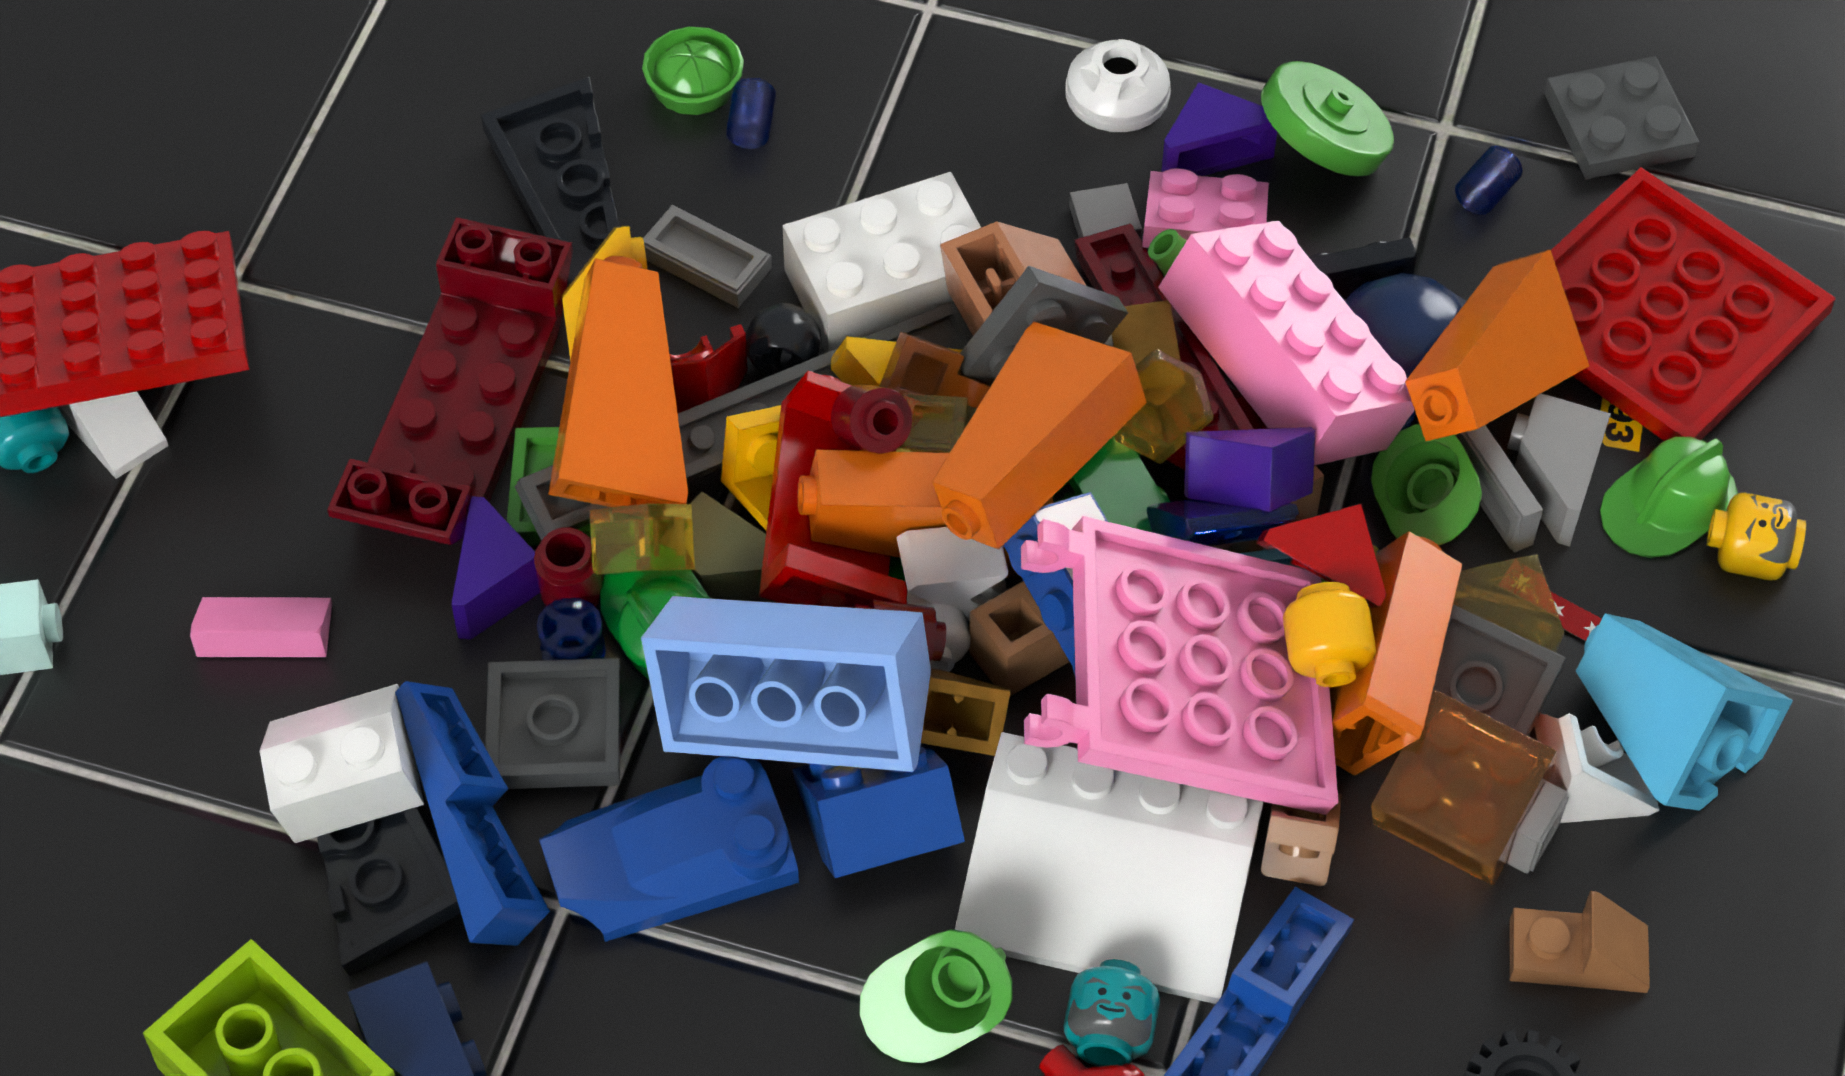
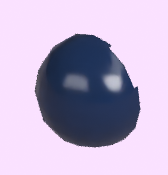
(1405, 314)

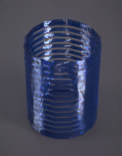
(751, 113)
(1488, 181)

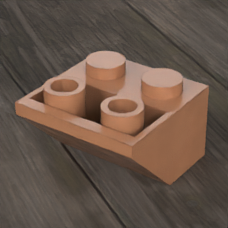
(990, 260)

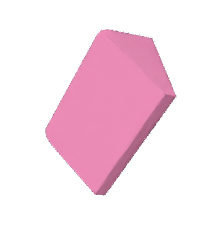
(261, 627)

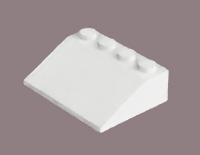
(1108, 867)

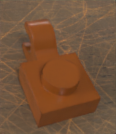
(930, 370)

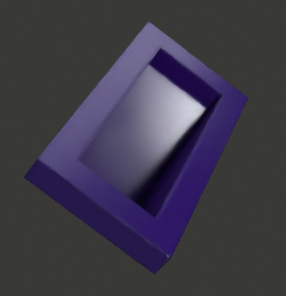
(1218, 133)
(1250, 466)
(493, 571)

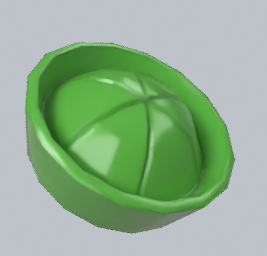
(693, 69)

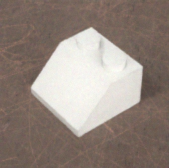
(340, 765)

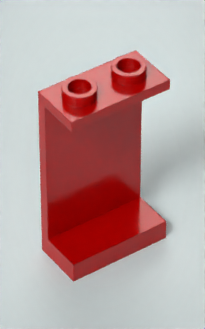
(793, 565)

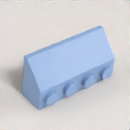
(789, 682)

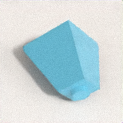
(1677, 709)

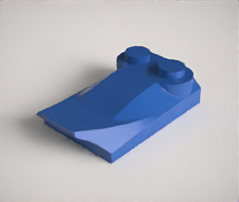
(673, 850)

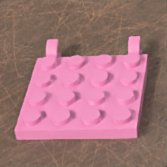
(1185, 667)

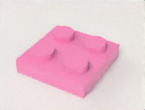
(1202, 203)

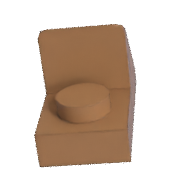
(1300, 844)
(1584, 949)

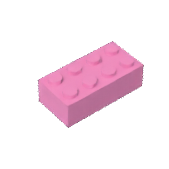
(1288, 339)

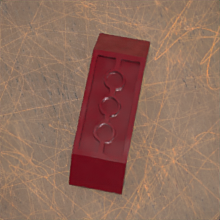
(463, 385)

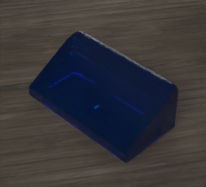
(1215, 522)

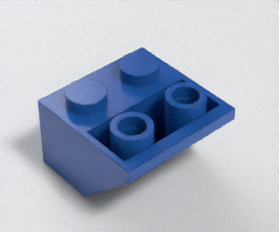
(879, 814)

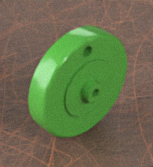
(1327, 118)

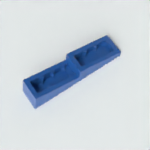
(461, 787)
(1266, 990)

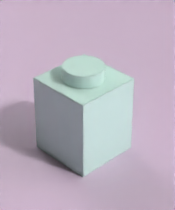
(27, 628)

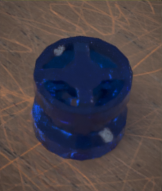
(570, 621)

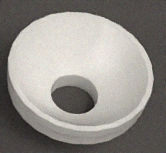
(1118, 100)

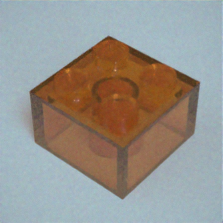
(1463, 787)

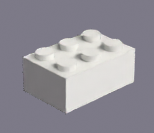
(876, 257)

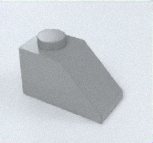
(1558, 457)

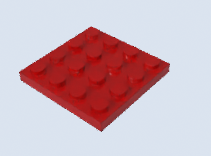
(1678, 308)
(119, 322)

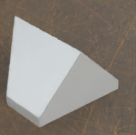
(1594, 774)

